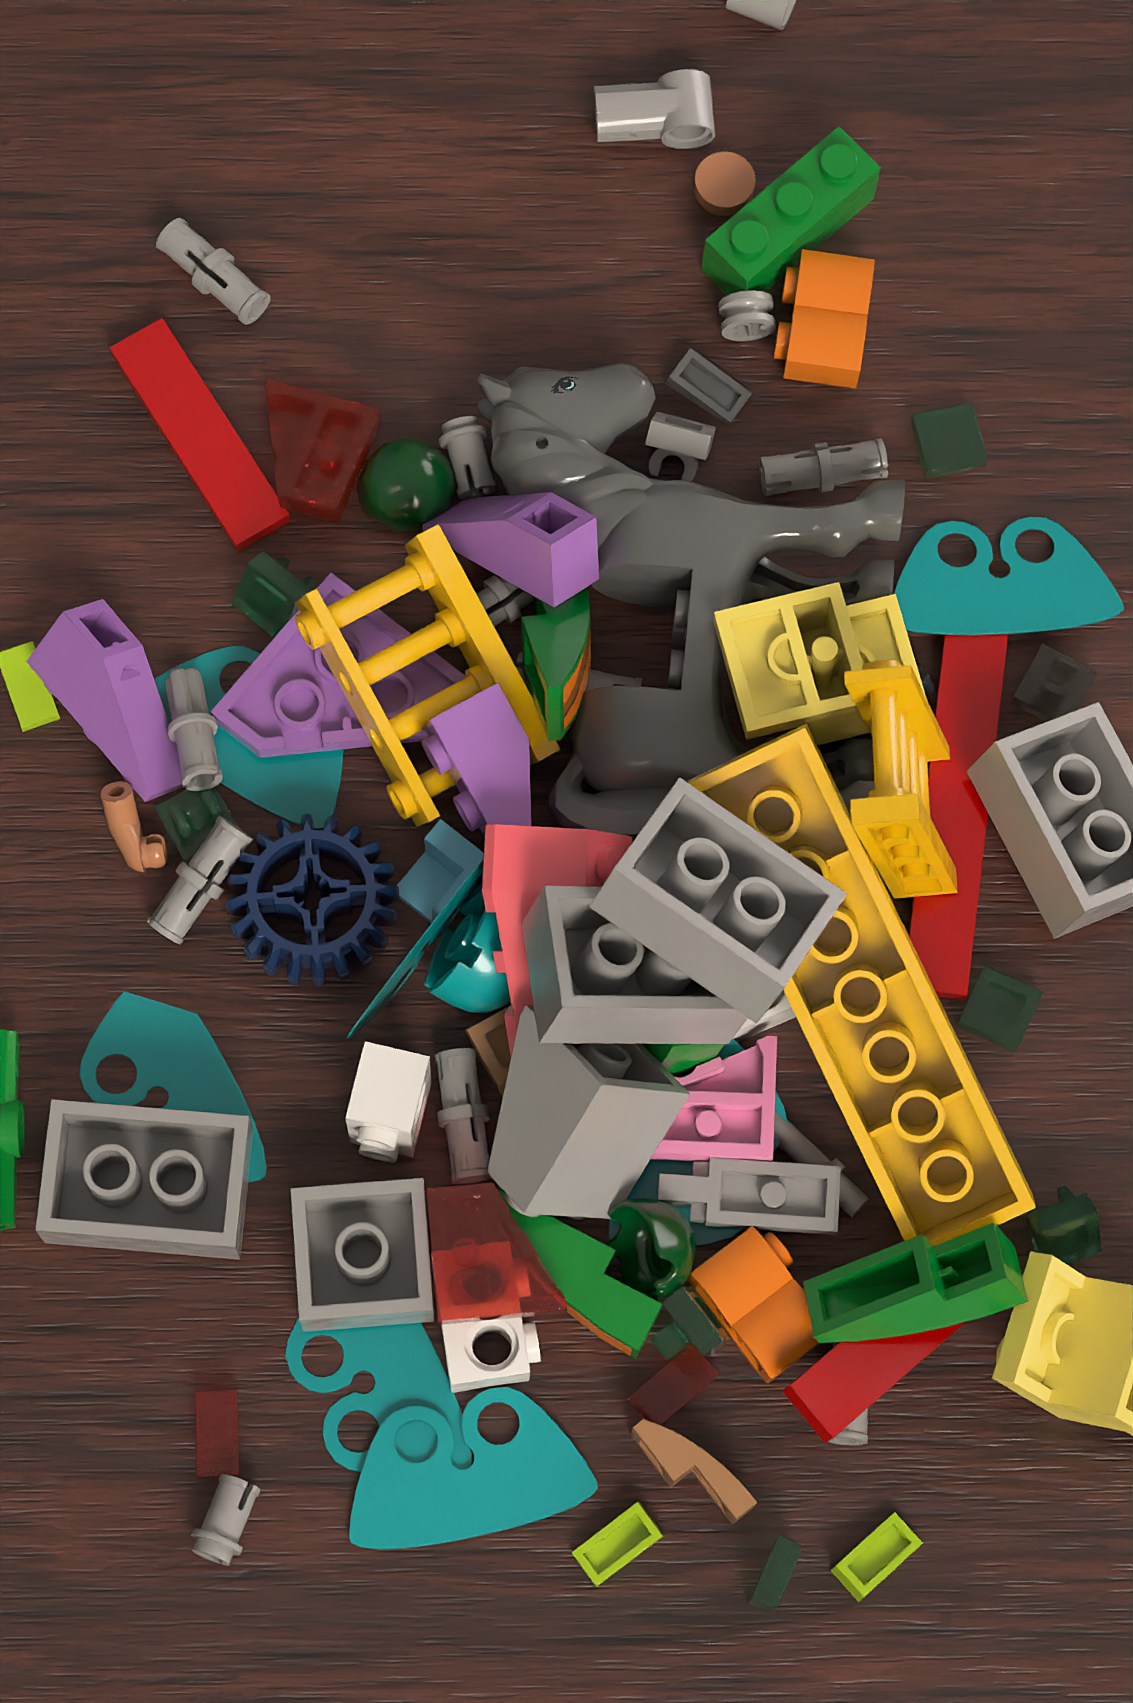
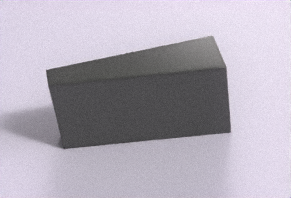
(708, 387)

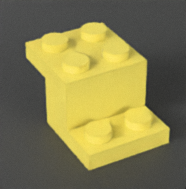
(792, 657)
(1071, 1345)

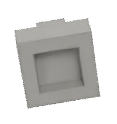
(678, 438)

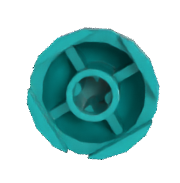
(464, 964)

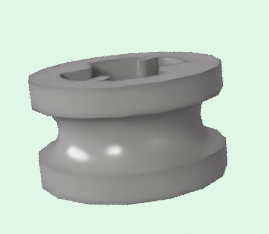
(746, 315)

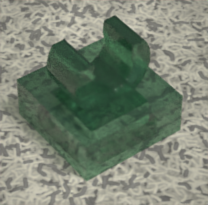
(270, 592)
(191, 817)
(1065, 1229)
(692, 1325)

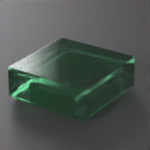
(948, 440)
(999, 1009)
(775, 1574)

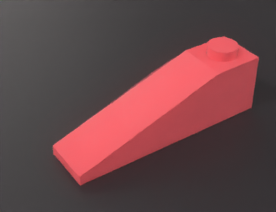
(514, 873)

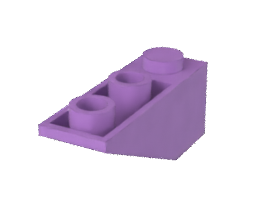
(527, 540)
(110, 691)
(486, 758)

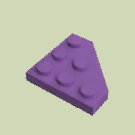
(294, 703)

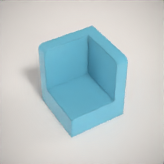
(439, 872)

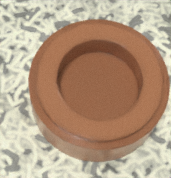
(724, 183)

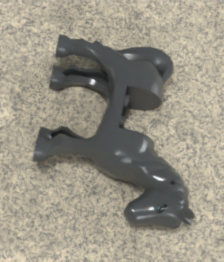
(676, 551)

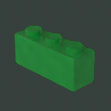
(791, 215)

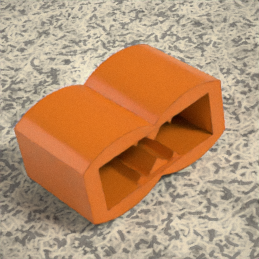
(827, 318)
(757, 1301)

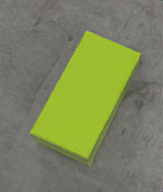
(27, 691)
(618, 1543)
(876, 1556)

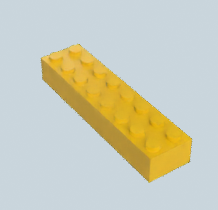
(876, 1011)

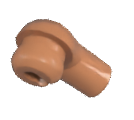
(125, 827)

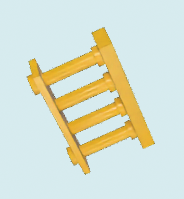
(459, 623)
(896, 815)

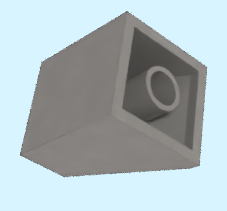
(578, 1123)

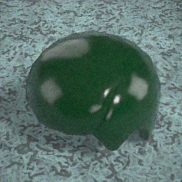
(406, 484)
(653, 1246)

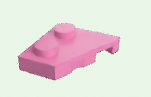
(727, 1109)

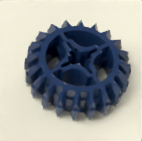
(308, 847)

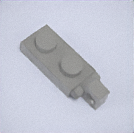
(757, 1195)

